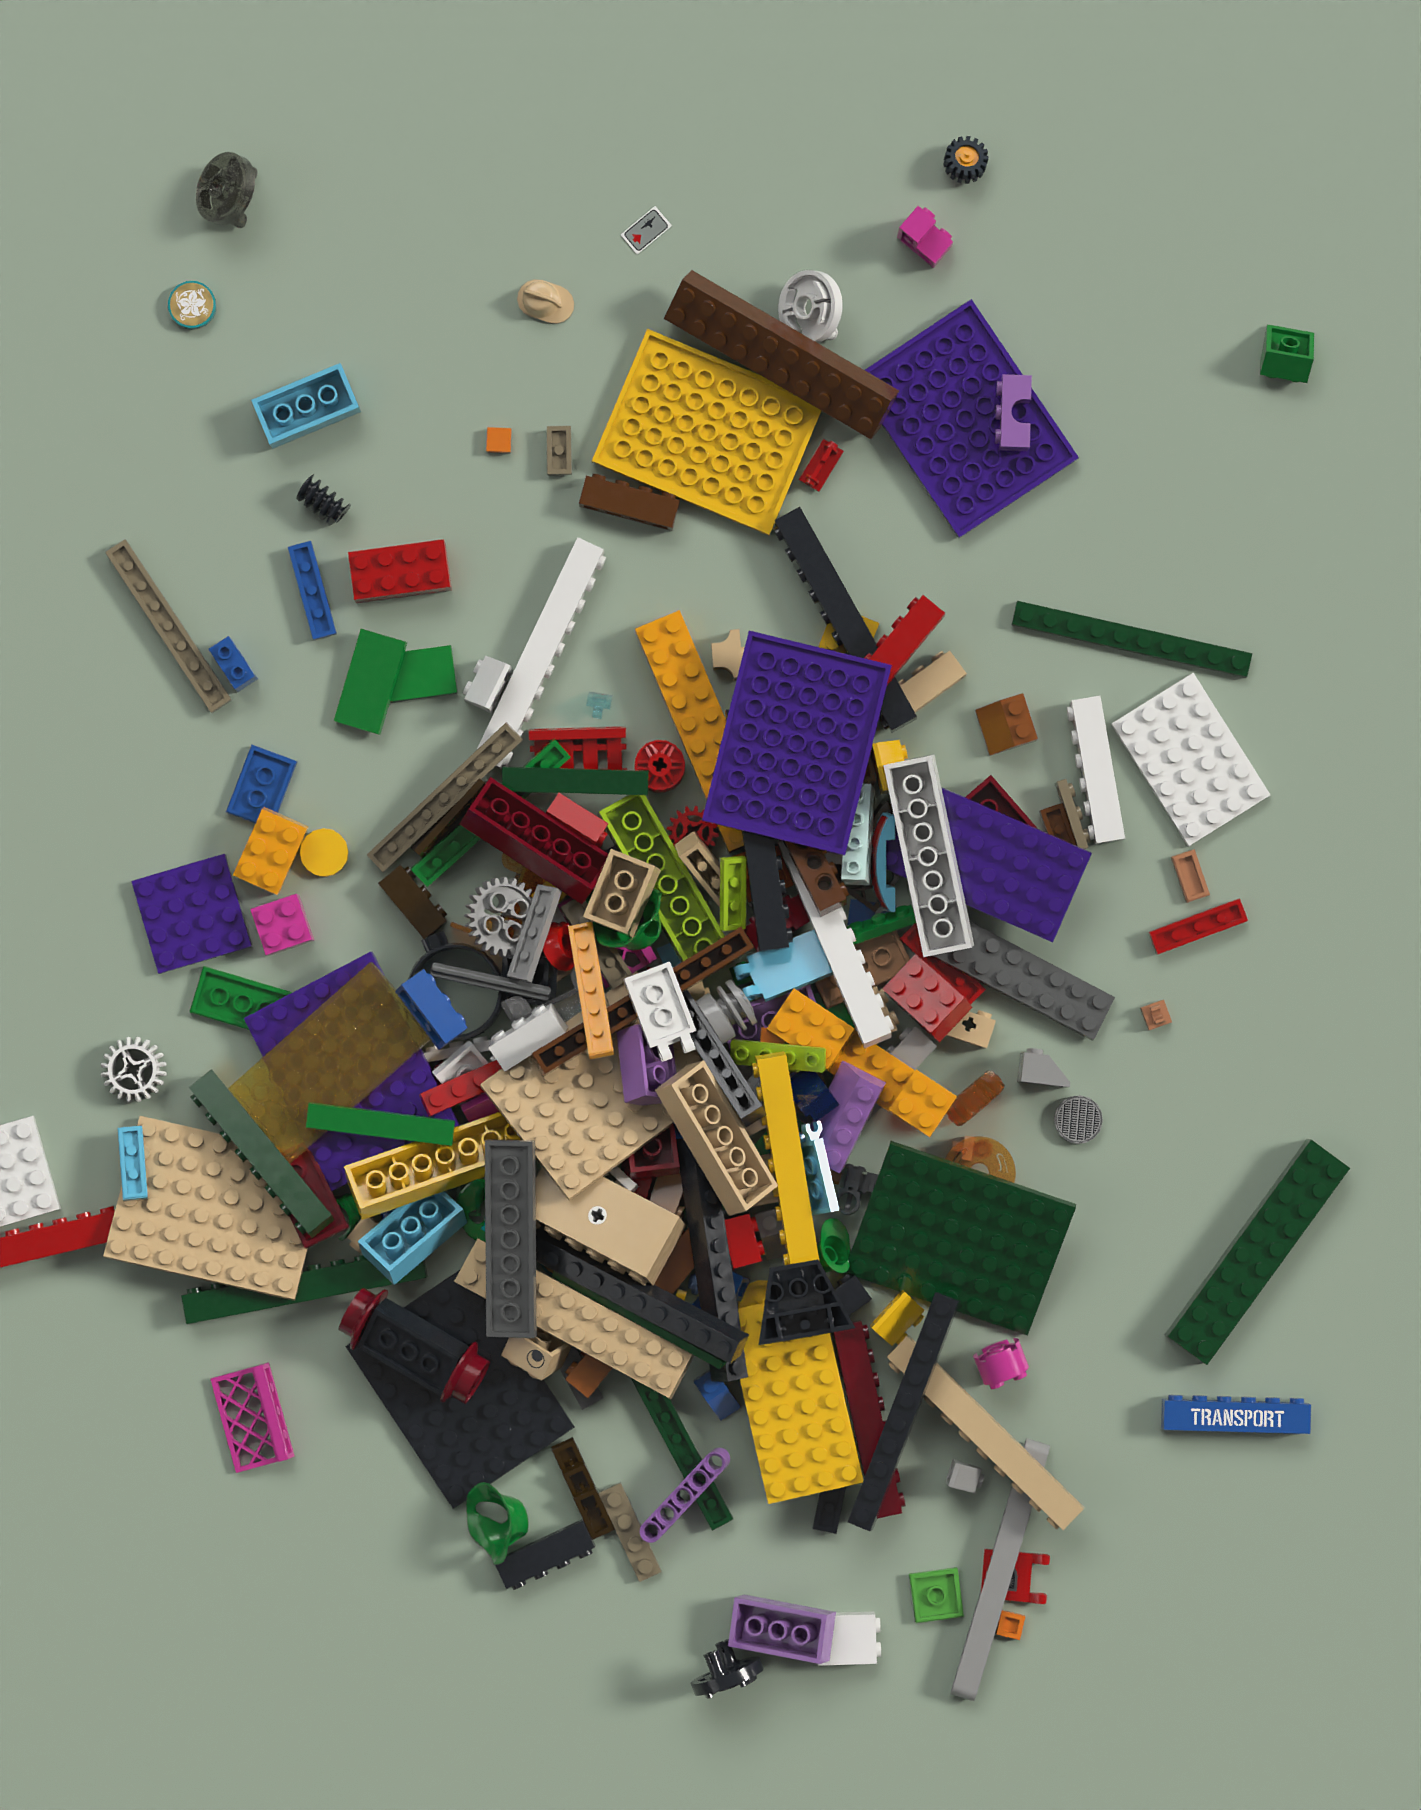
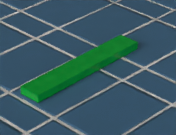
(380, 1123)

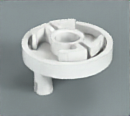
(826, 305)

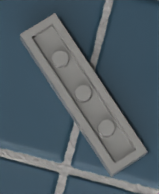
(534, 933)

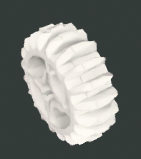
(128, 1059)

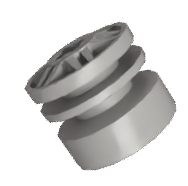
(727, 1011)

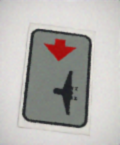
(646, 230)

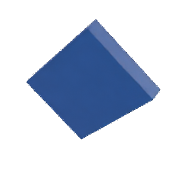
(261, 783)

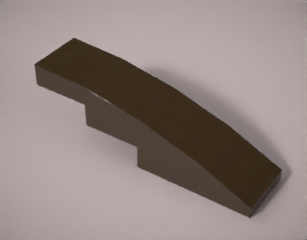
(582, 1488)

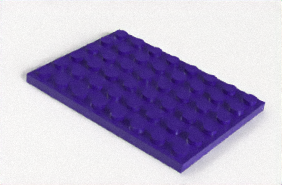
(948, 420)
(796, 743)
(396, 1094)

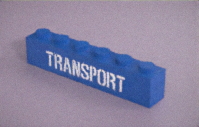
(1236, 1416)

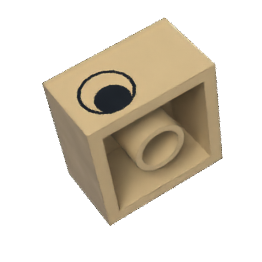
(537, 1355)

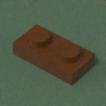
(1057, 823)

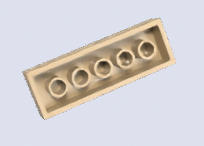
(716, 1137)

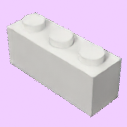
(527, 1036)

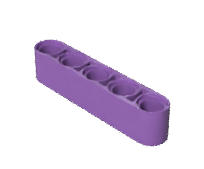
(677, 1503)

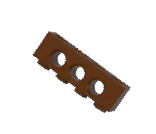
(824, 900)

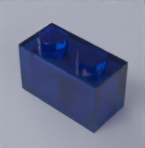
(812, 1094)

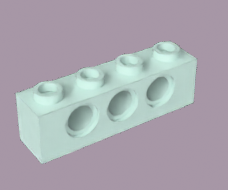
(857, 860)

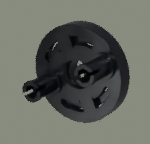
(725, 1671)

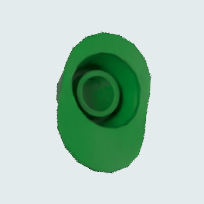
(834, 1246)

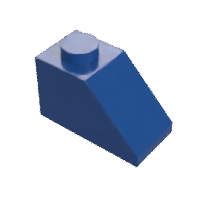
(717, 1395)

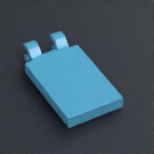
(784, 969)
(817, 1170)

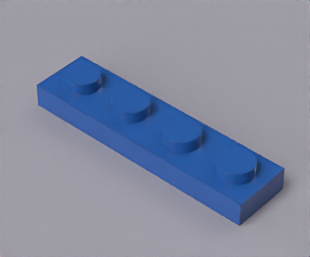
(312, 590)

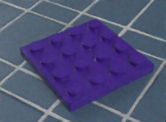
(191, 913)

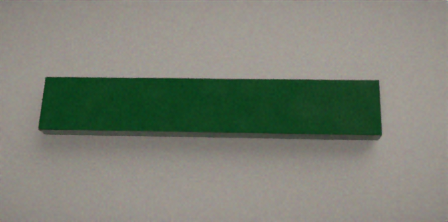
(575, 780)

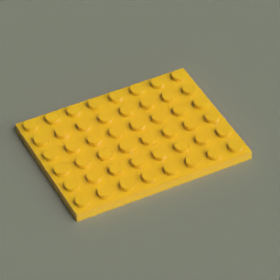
(707, 432)

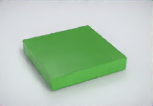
(936, 1595)

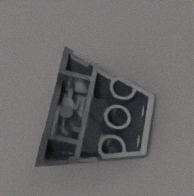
(801, 1304)

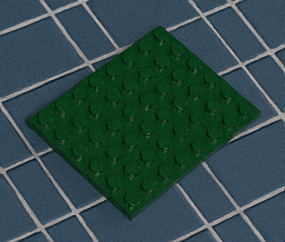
(961, 1236)

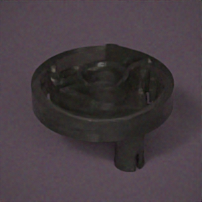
(239, 182)

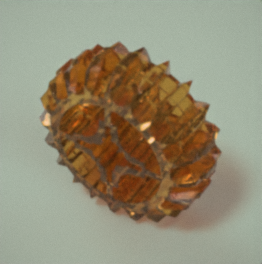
(975, 1098)

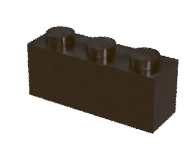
(413, 901)

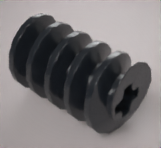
(322, 501)

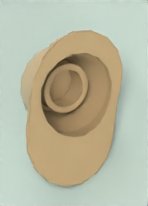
(545, 301)

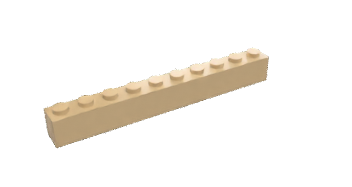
(993, 1442)

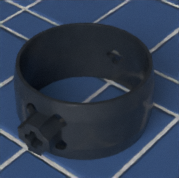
(438, 943)

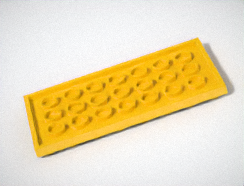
(797, 1413)

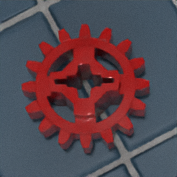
(685, 822)

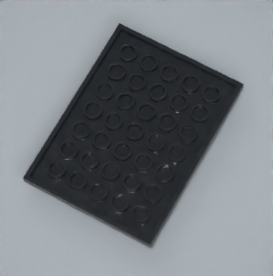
(492, 1432)

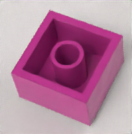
(282, 924)

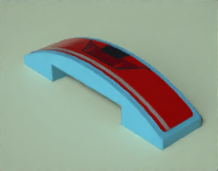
(883, 831)

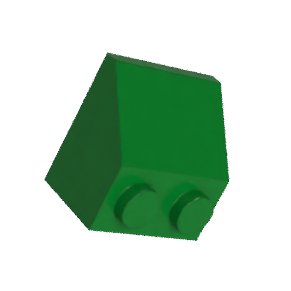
(1287, 354)

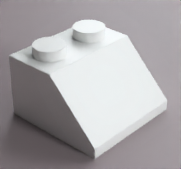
(487, 684)

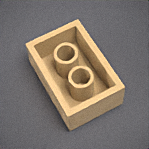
(621, 893)

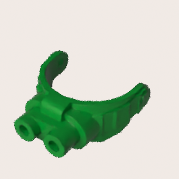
(348, 1203)

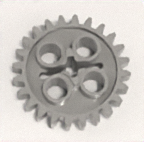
(508, 894)

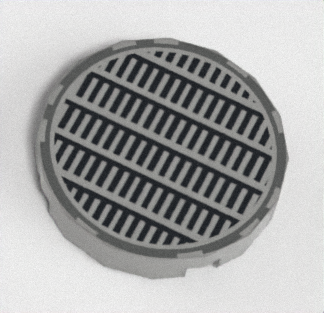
(1078, 1119)

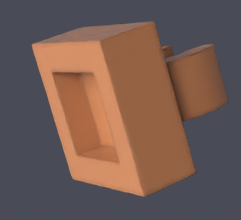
(1156, 1015)

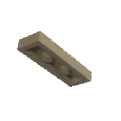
(1066, 792)

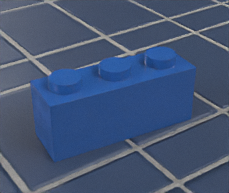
(431, 1009)

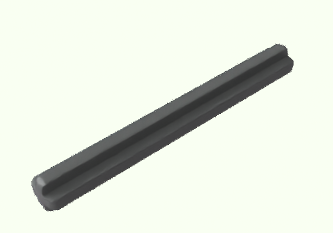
(490, 981)

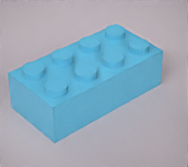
(306, 406)
(411, 1234)

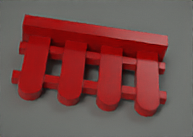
(589, 747)

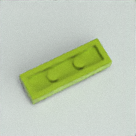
(732, 893)

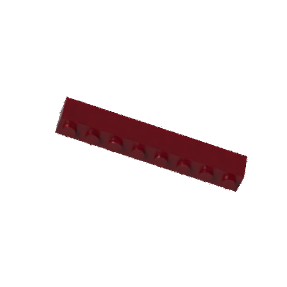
(865, 1404)

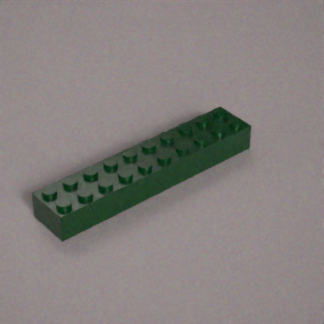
(1257, 1251)

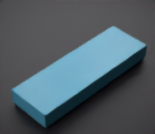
(132, 1163)

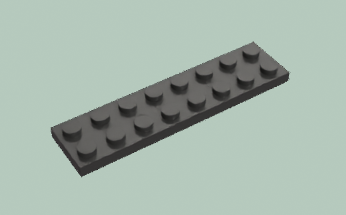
(1031, 982)
(510, 1238)

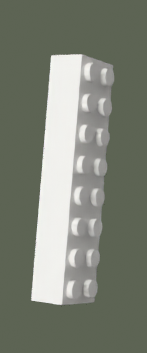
(928, 855)

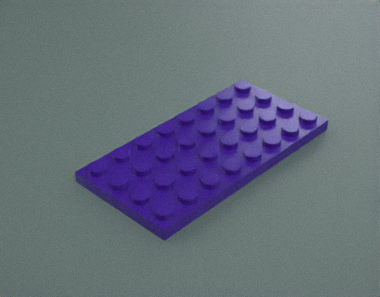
(1008, 866)

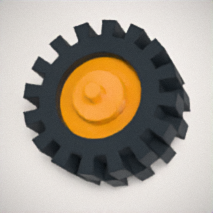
(965, 159)

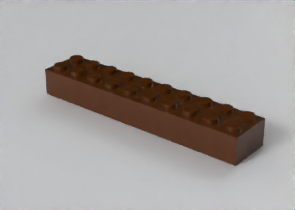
(781, 354)

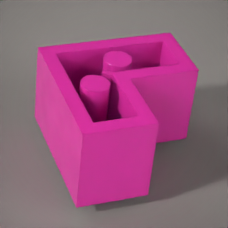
(924, 237)

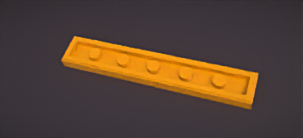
(591, 990)

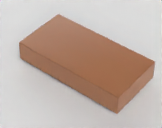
(1190, 876)

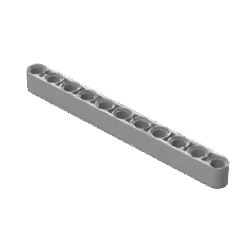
(995, 1585)

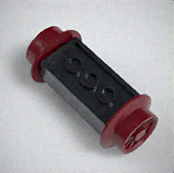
(413, 1346)

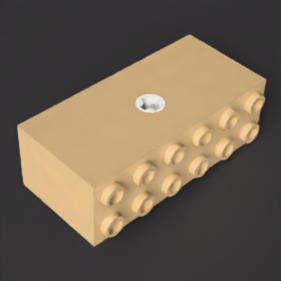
(631, 1232)

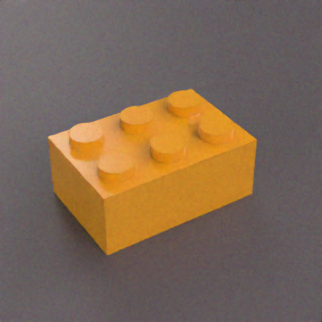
(270, 850)

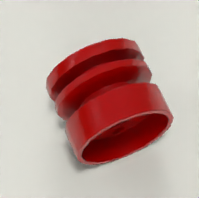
(672, 757)

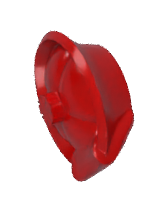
(558, 946)

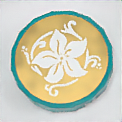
(192, 305)

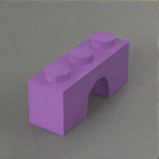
(1012, 391)

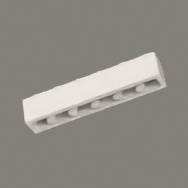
(1096, 769)

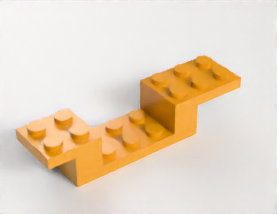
(907, 1091)

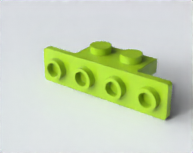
(798, 1057)

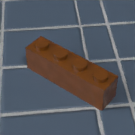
(628, 502)

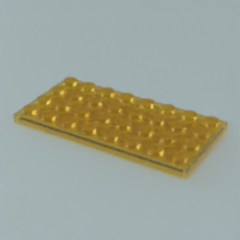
(330, 1060)

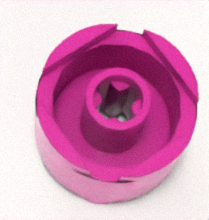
(1001, 1363)

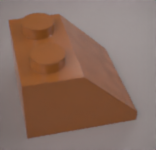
(1006, 724)

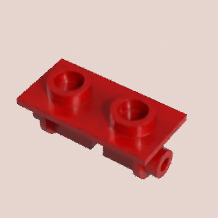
(821, 465)

